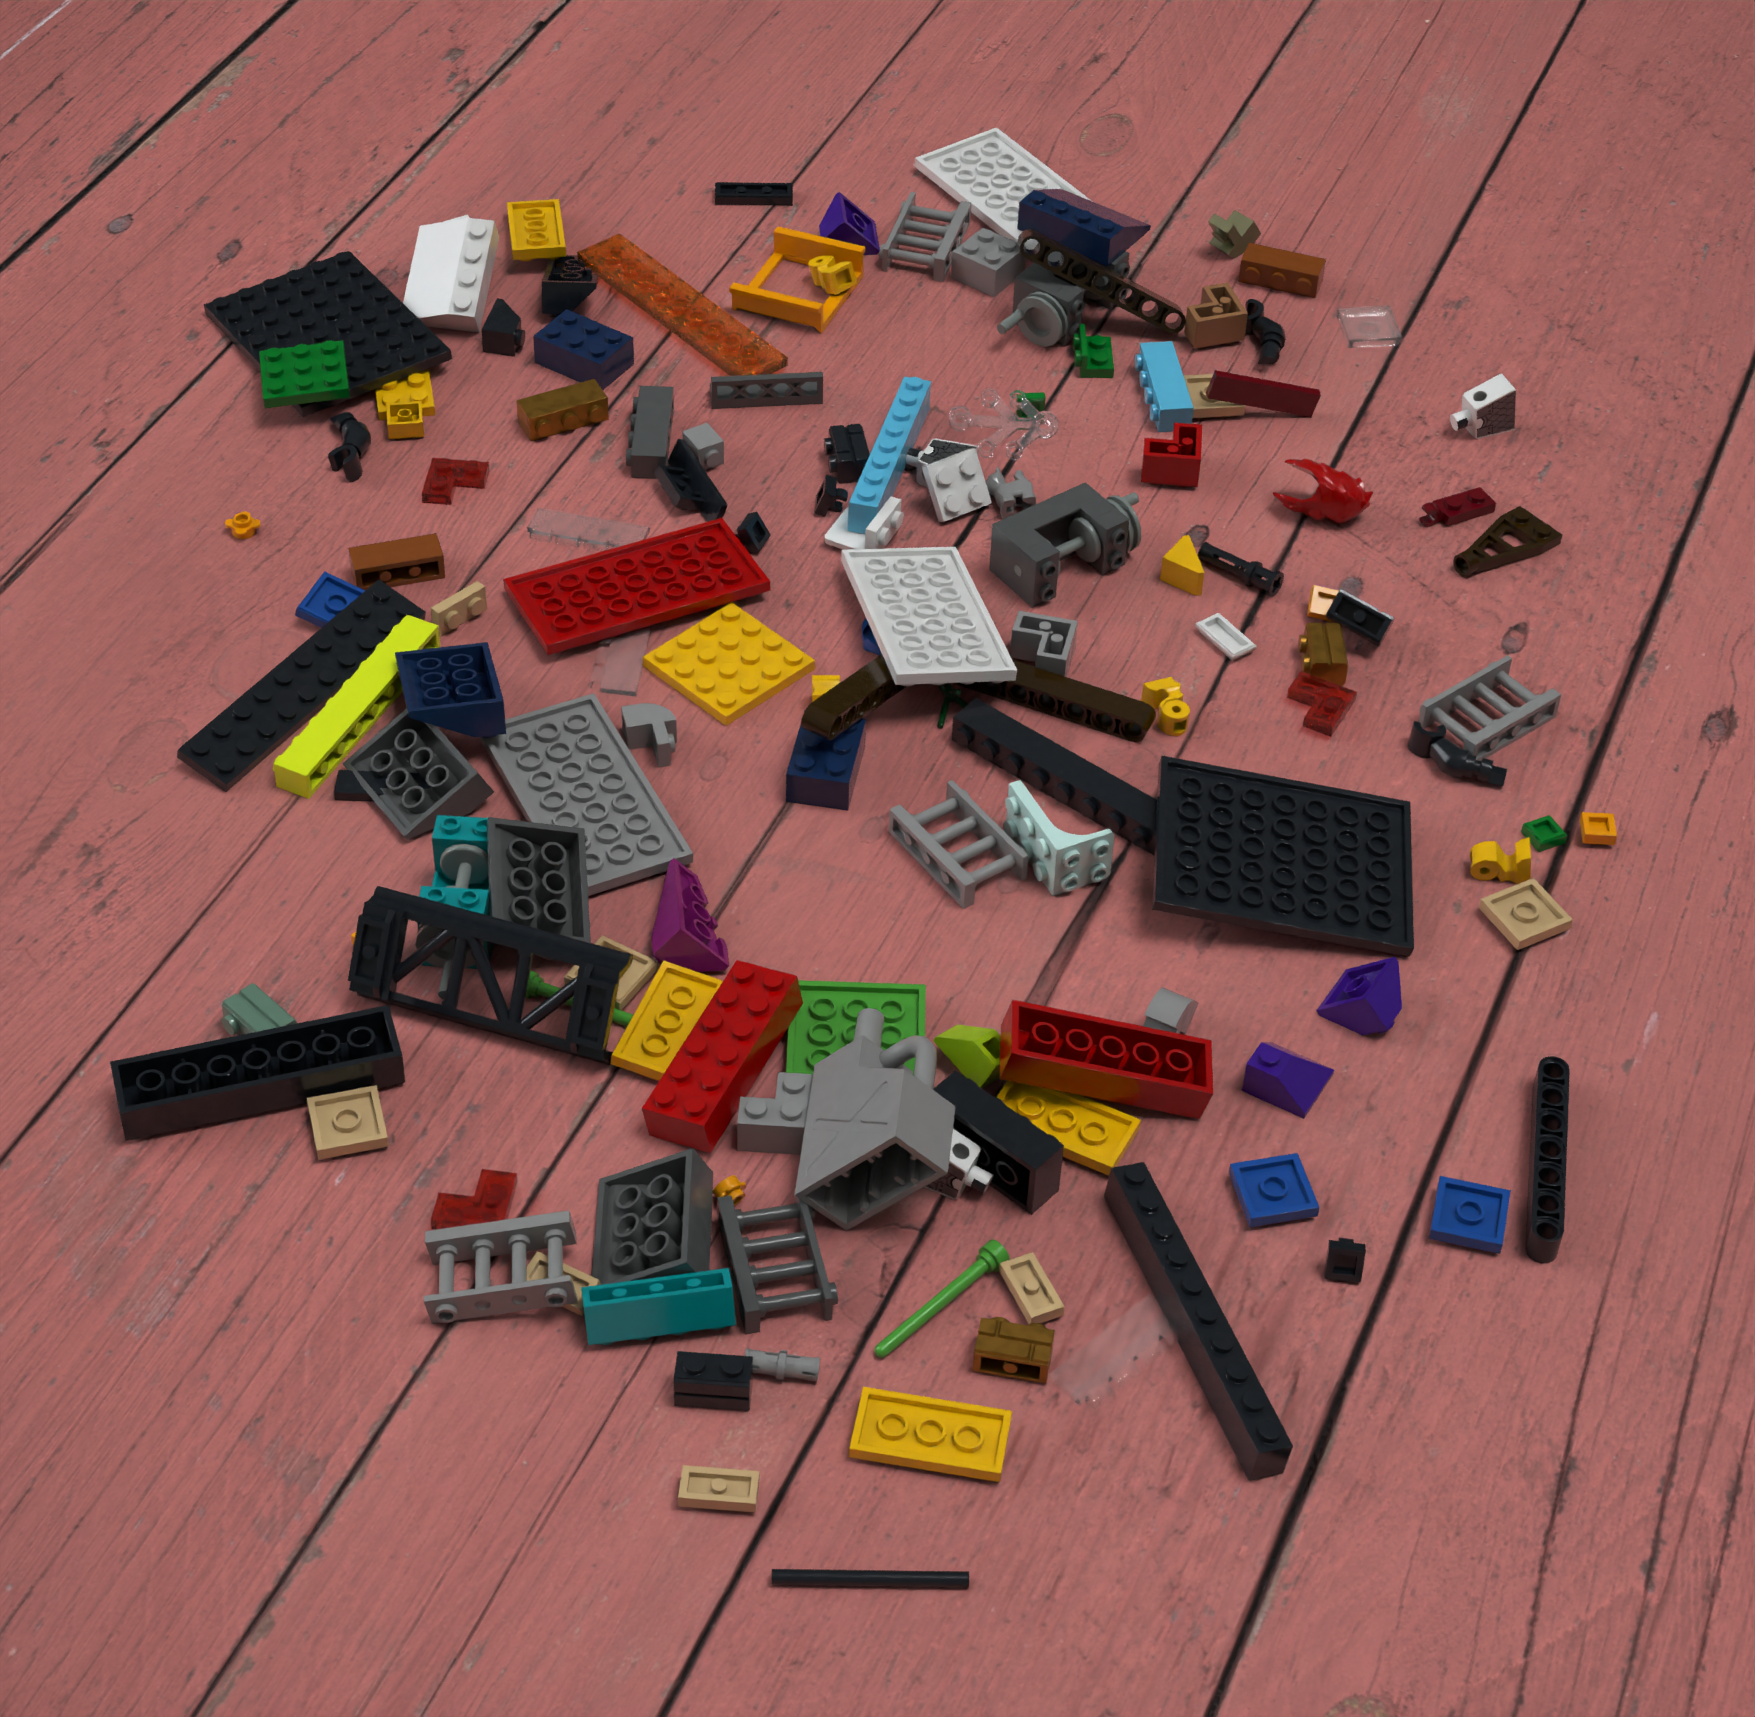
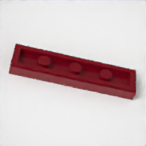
(1263, 393)

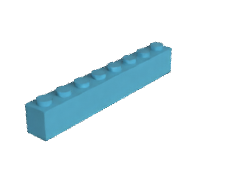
(889, 452)

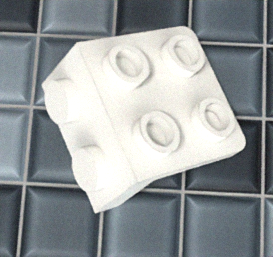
(877, 532)

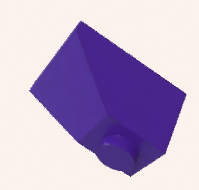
(849, 224)
(1365, 998)
(1285, 1078)

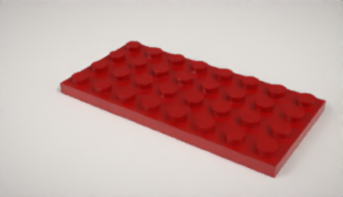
(635, 585)

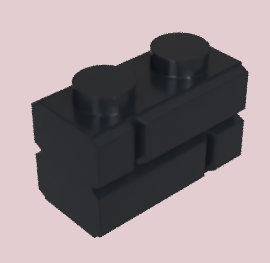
(847, 452)
(1360, 617)
(713, 1380)

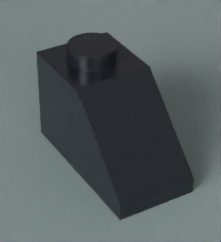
(502, 330)

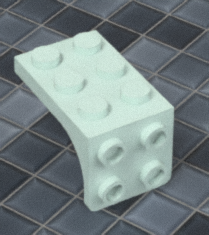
(1057, 857)

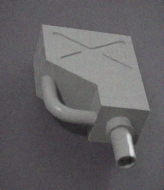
(873, 1126)

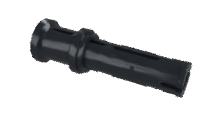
(1253, 571)

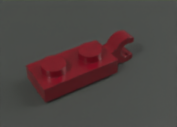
(1458, 508)

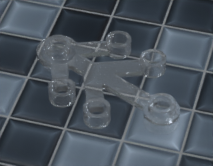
(1007, 423)

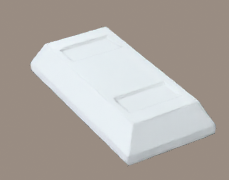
(1225, 636)

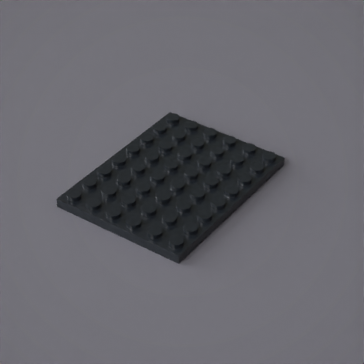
(331, 303)
(1283, 856)

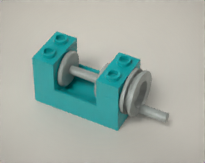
(459, 881)

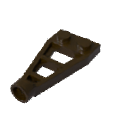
(1520, 523)

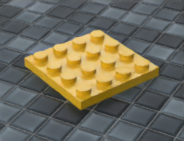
(728, 663)

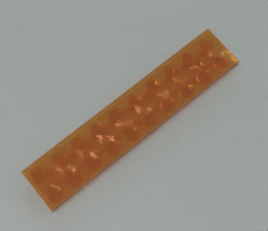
(681, 308)

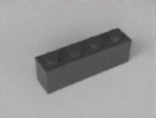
(650, 430)

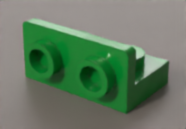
(1093, 355)

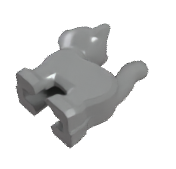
(1012, 494)

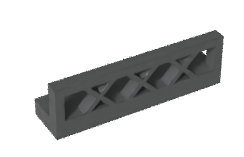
(766, 390)

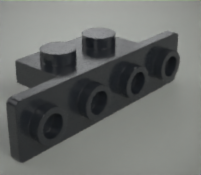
(689, 483)

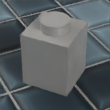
(705, 445)

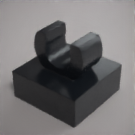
(827, 497)
(753, 533)
(1345, 1260)

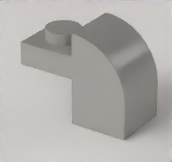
(650, 727)
(1170, 1011)

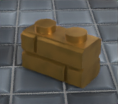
(1324, 652)
(1013, 1349)

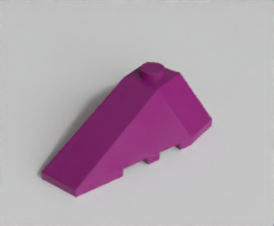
(683, 926)

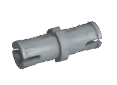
(784, 1364)

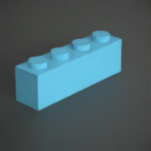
(1163, 385)

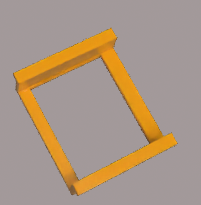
(799, 248)

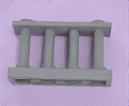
(952, 236)
(1495, 733)
(944, 865)
(494, 1239)

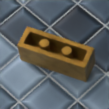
(562, 409)

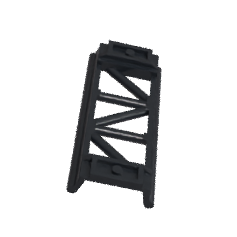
(378, 969)

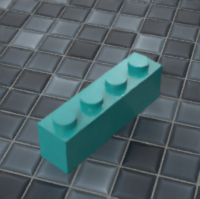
(658, 1306)

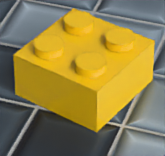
(405, 420)

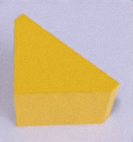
(1182, 567)

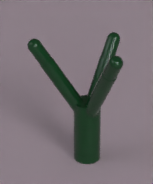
(950, 695)

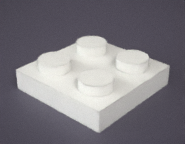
(956, 485)

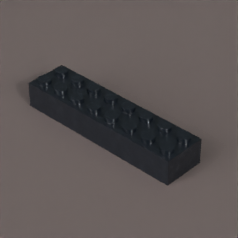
(256, 1072)

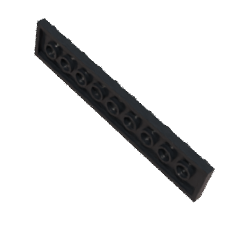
(295, 688)

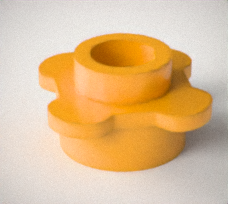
(243, 525)

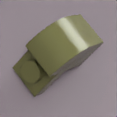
(1233, 234)

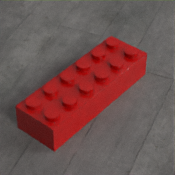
(722, 1056)
(1106, 1059)

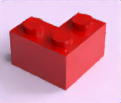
(1173, 460)

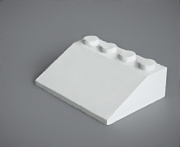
(452, 273)

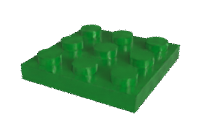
(304, 374)

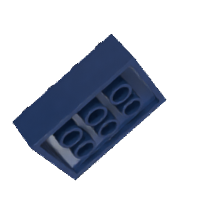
(1080, 224)
(453, 689)

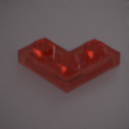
(448, 474)
(1327, 702)
(489, 1204)

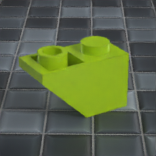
(973, 1052)

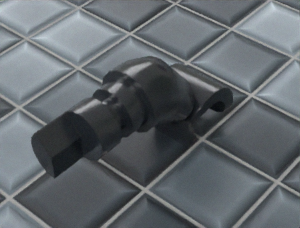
(1270, 333)
(355, 443)
(1451, 758)

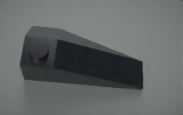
(566, 285)

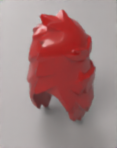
(1336, 497)

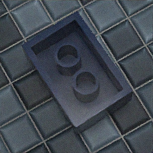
(583, 349)
(825, 770)

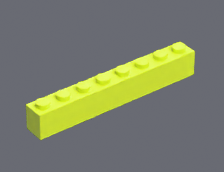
(351, 711)

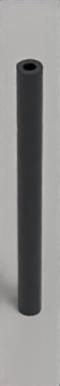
(887, 1578)

